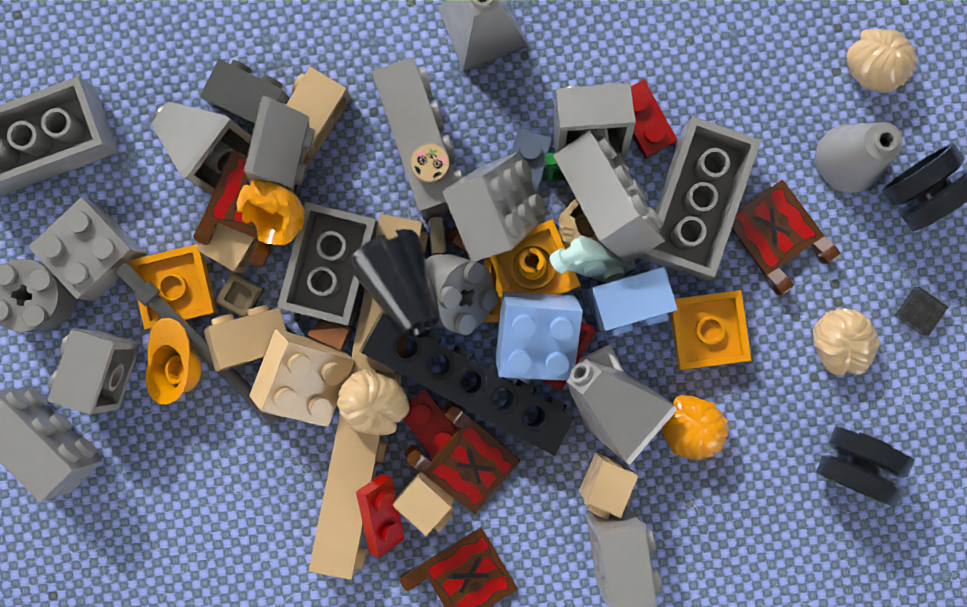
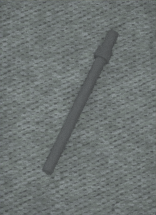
(149, 295)

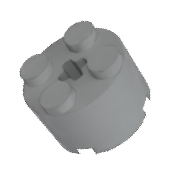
(461, 292)
(32, 297)

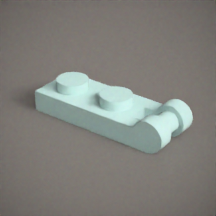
(591, 260)

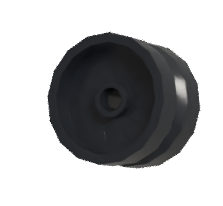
(931, 186)
(865, 464)

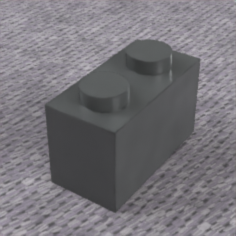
(238, 92)

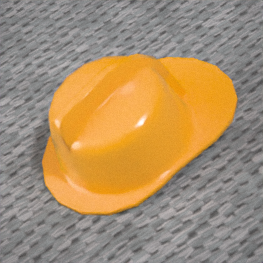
(172, 362)

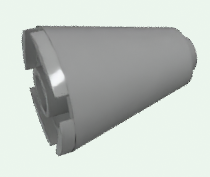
(857, 155)

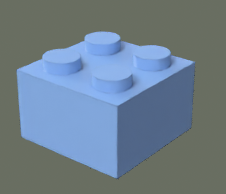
(630, 300)
(538, 335)

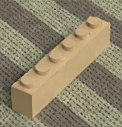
(323, 103)

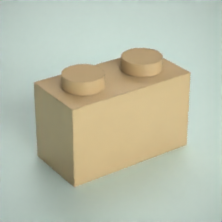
(242, 339)
(607, 486)
(425, 504)

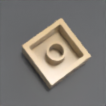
(300, 378)

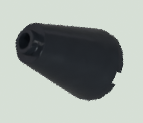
(398, 281)

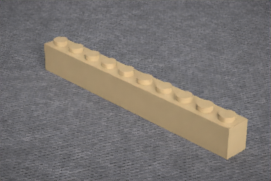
(355, 453)

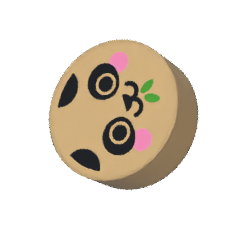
(430, 163)

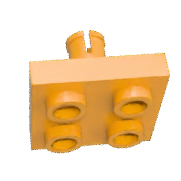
(529, 266)

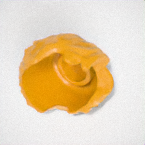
(273, 211)
(695, 428)

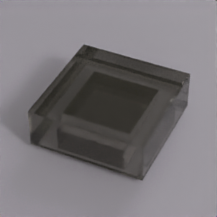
(921, 311)

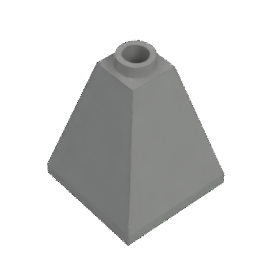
(481, 30)
(199, 142)
(618, 408)

